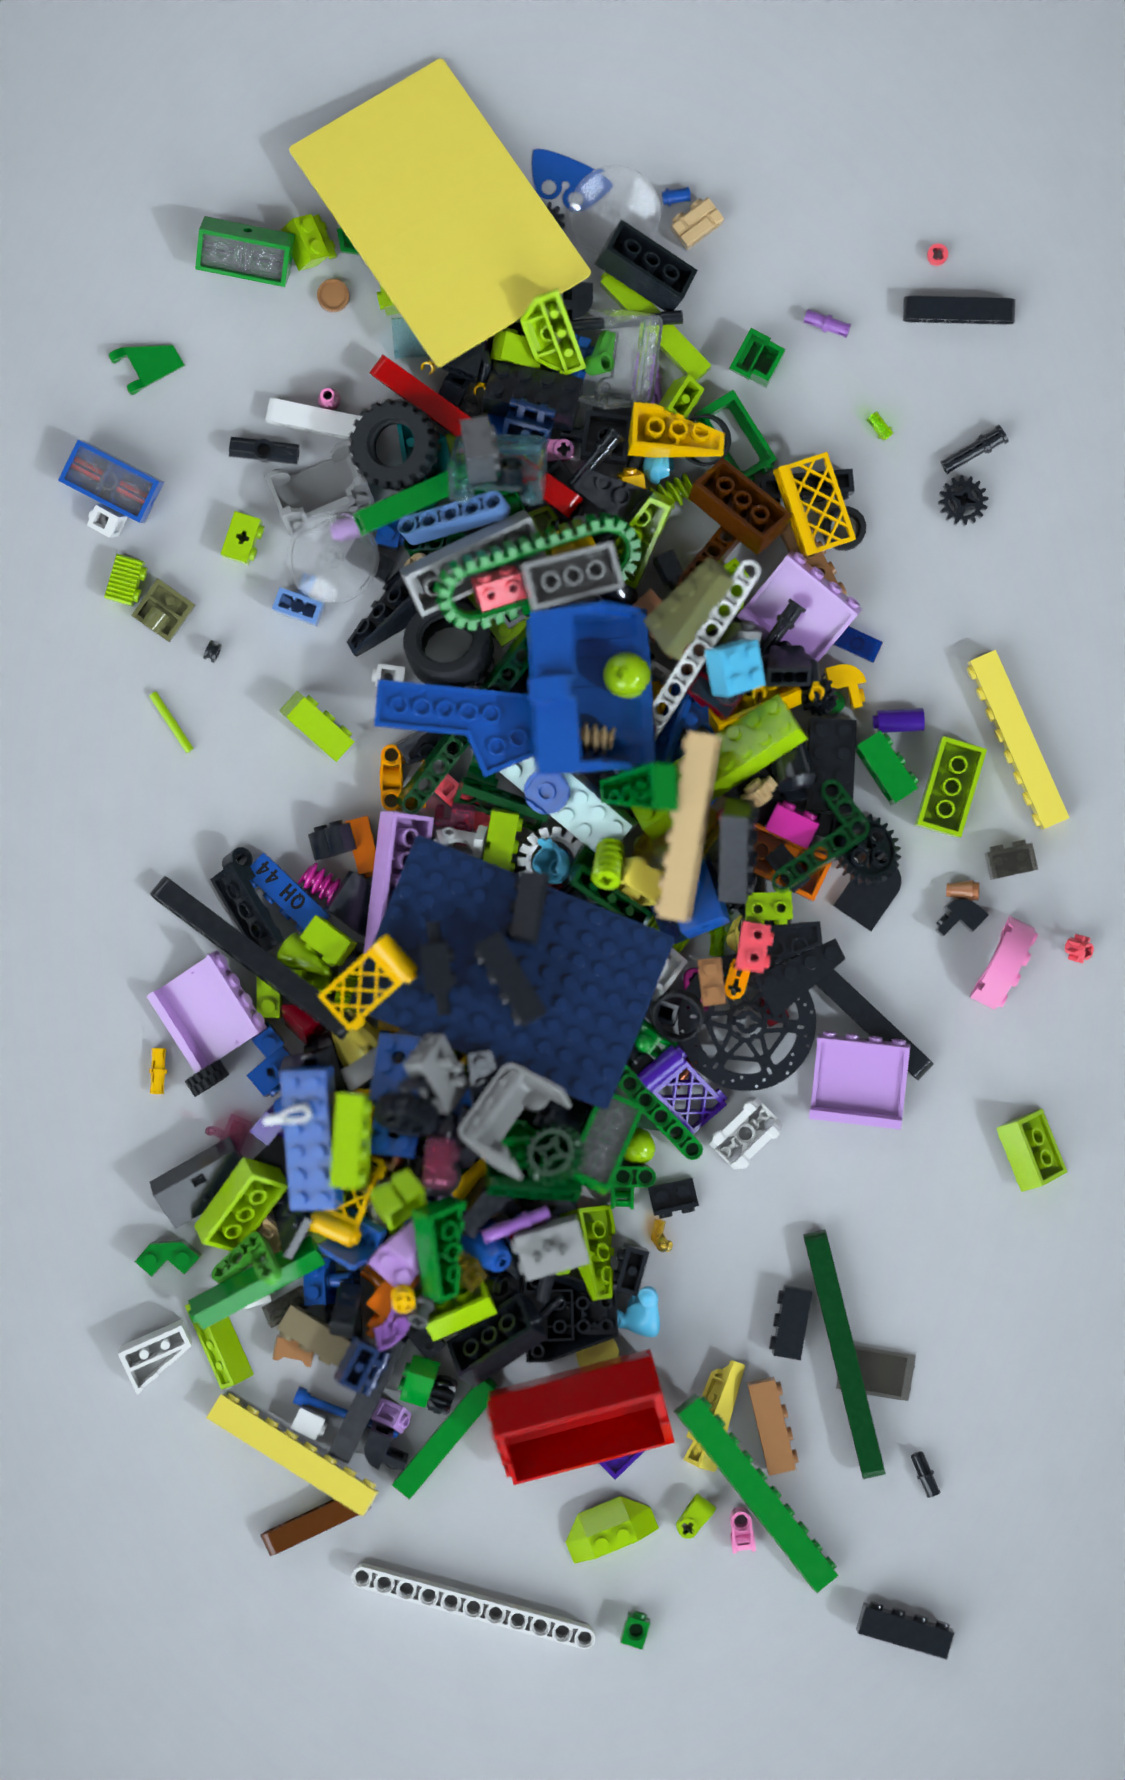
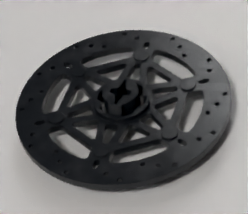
(720, 1074)

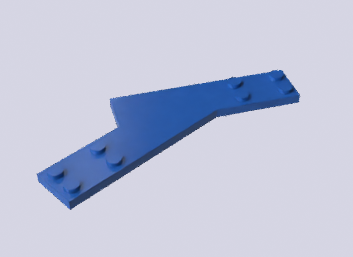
(492, 721)

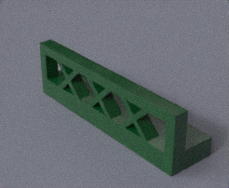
(498, 797)

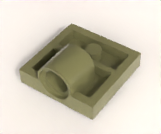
(163, 610)

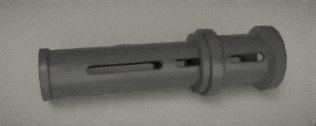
(421, 1311)

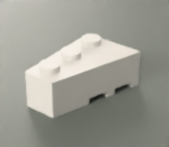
(153, 1352)

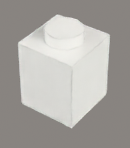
(309, 1422)

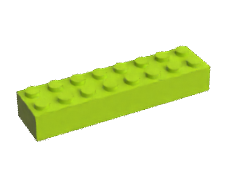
(744, 750)

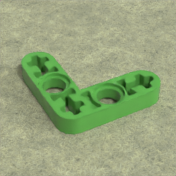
(253, 1249)

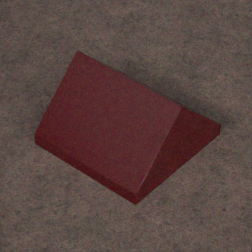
(301, 1024)

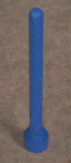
(303, 1398)

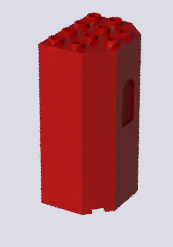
(579, 1417)

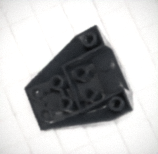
(575, 1322)

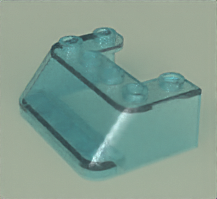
(529, 449)

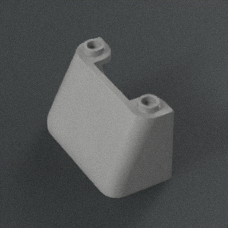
(322, 488)

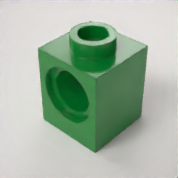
(631, 1639)

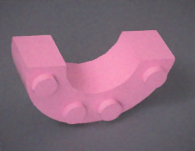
(1005, 964)

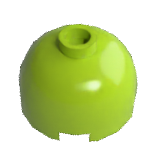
(626, 675)

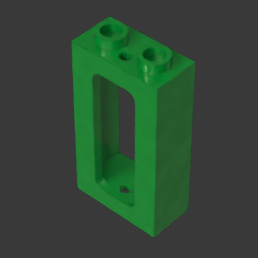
(734, 405)

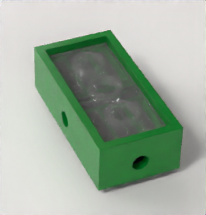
(244, 251)
(606, 1141)

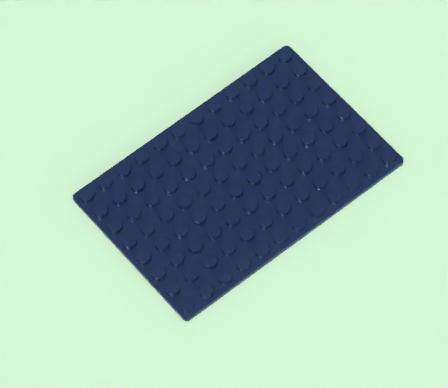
(587, 969)

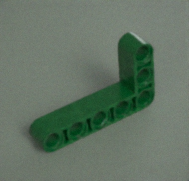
(826, 844)

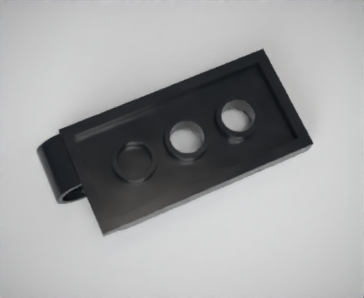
(242, 900)

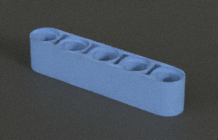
(454, 518)

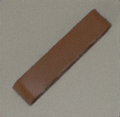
(719, 546)
(306, 1526)

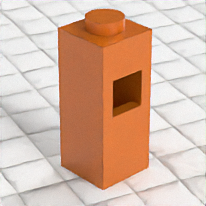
(365, 845)

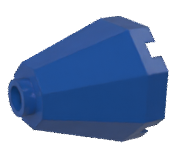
(491, 1256)

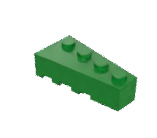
(643, 787)
(438, 1246)

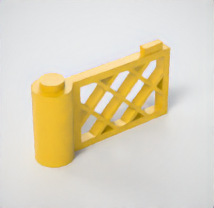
(394, 964)
(340, 1226)

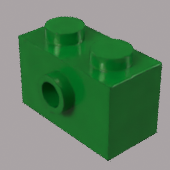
(418, 1381)

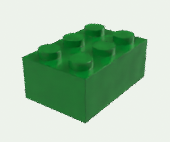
(886, 767)

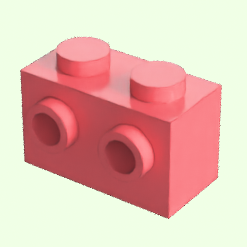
(498, 587)
(753, 946)

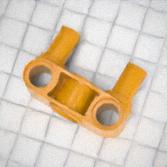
(392, 779)

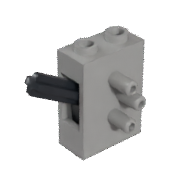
(435, 1073)
(550, 1250)

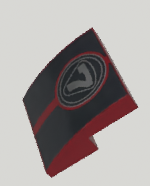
(701, 692)

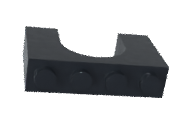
(480, 1208)

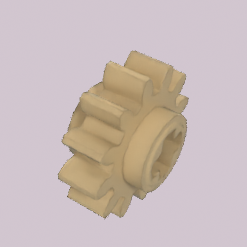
(759, 790)

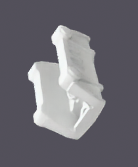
(754, 1143)

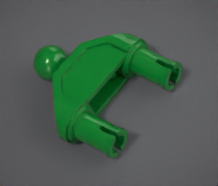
(650, 1041)

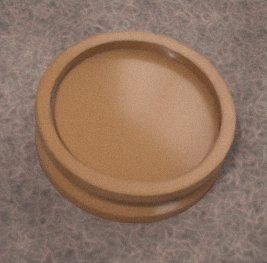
(333, 295)

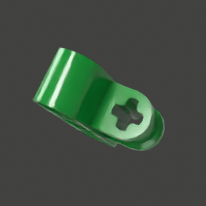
(626, 1188)

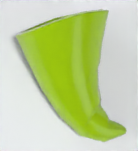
(297, 956)

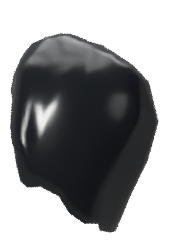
(623, 596)

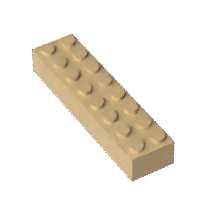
(689, 826)

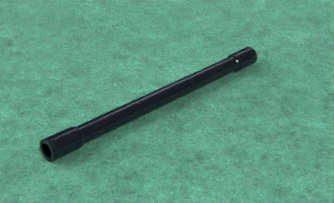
(668, 318)

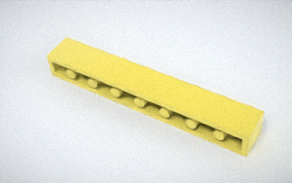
(1017, 739)
(292, 1454)

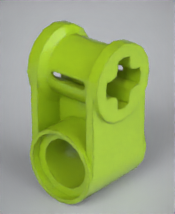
(698, 1513)

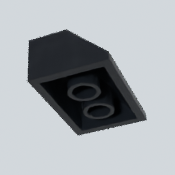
(527, 908)

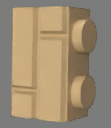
(696, 223)

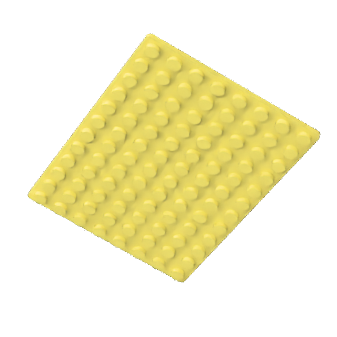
(439, 211)

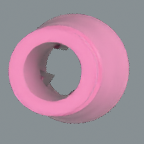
(331, 403)

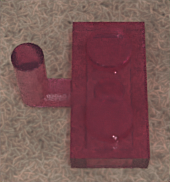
(461, 817)
(236, 1128)

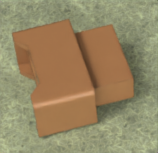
(291, 1350)

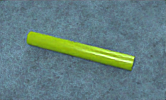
(171, 722)

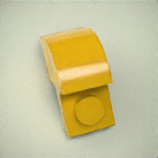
(847, 677)

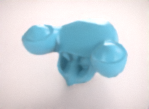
(641, 1313)

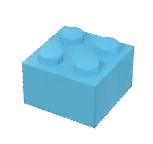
(735, 667)

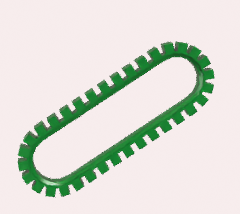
(525, 548)

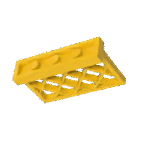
(794, 505)

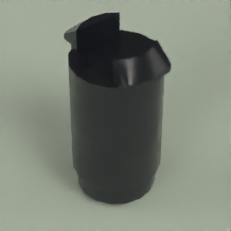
(794, 773)

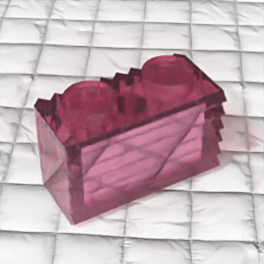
(438, 1164)

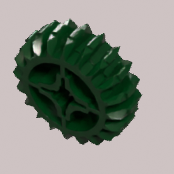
(553, 1172)

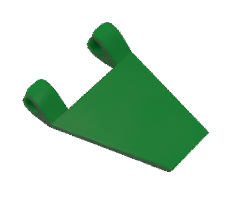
(149, 363)

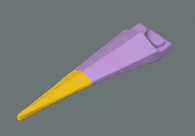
(397, 1256)

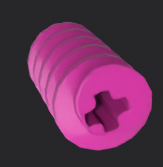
(319, 882)

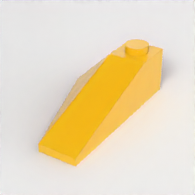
(665, 434)

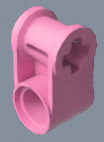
(554, 455)
(741, 1534)

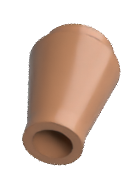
(963, 890)

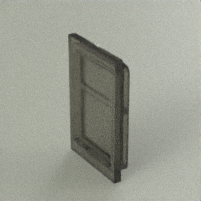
(885, 1372)

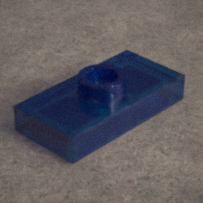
(859, 644)

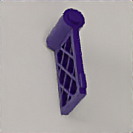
(665, 1072)

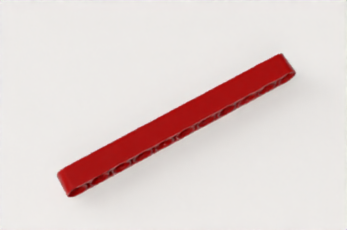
(449, 417)

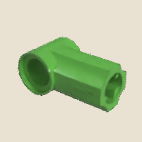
(602, 357)

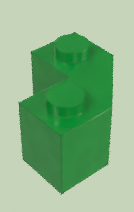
(177, 1252)

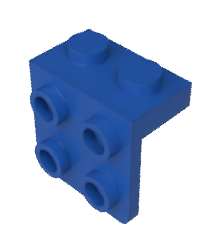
(371, 1238)

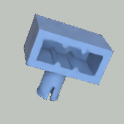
(298, 606)

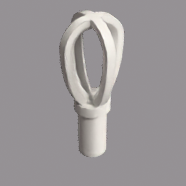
(282, 1118)

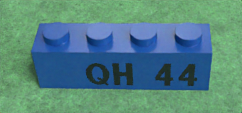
(283, 890)

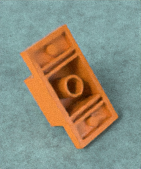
(381, 1298)

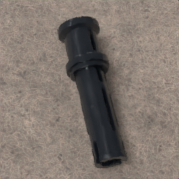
(984, 444)
(602, 449)
(786, 621)

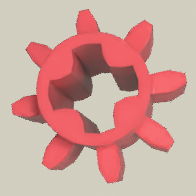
(1079, 948)

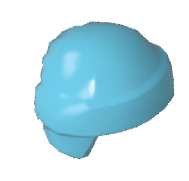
(657, 468)
(551, 861)

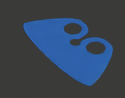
(557, 168)

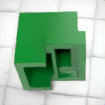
(757, 358)

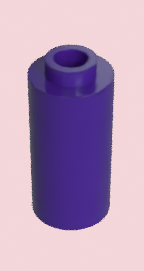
(899, 720)

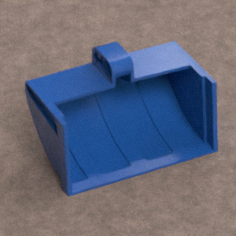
(568, 688)

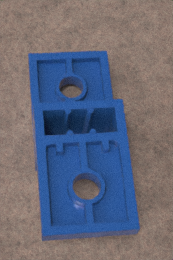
(384, 1080)

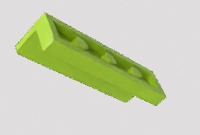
(224, 1352)

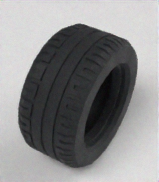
(453, 674)

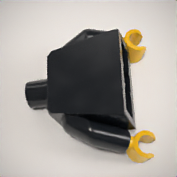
(471, 365)
(790, 667)

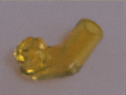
(659, 1238)

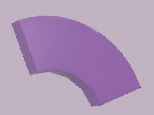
(392, 1329)

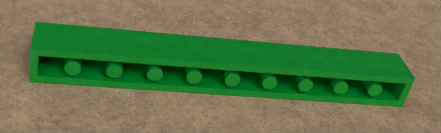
(756, 1493)

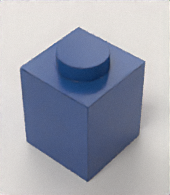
(268, 1040)

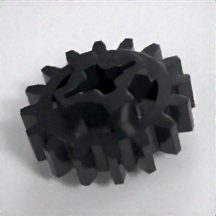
(952, 497)
(821, 706)

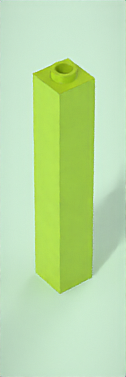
(673, 343)

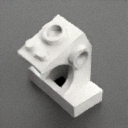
(475, 841)

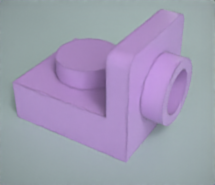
(391, 1415)

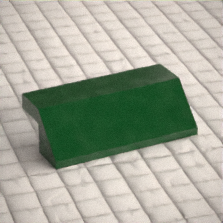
(612, 900)

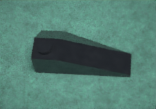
(386, 618)

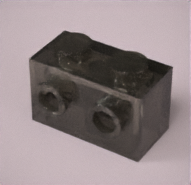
(1011, 860)

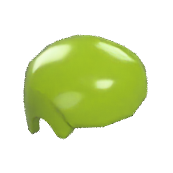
(641, 1147)

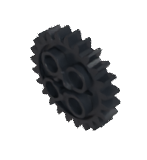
(866, 851)

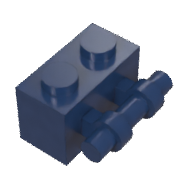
(526, 424)
(357, 1364)

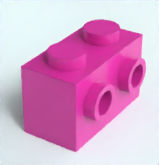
(792, 823)

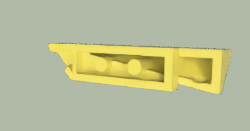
(721, 1394)

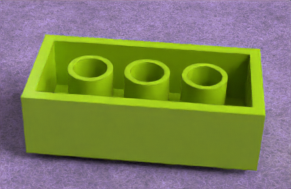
(950, 787)
(241, 1204)

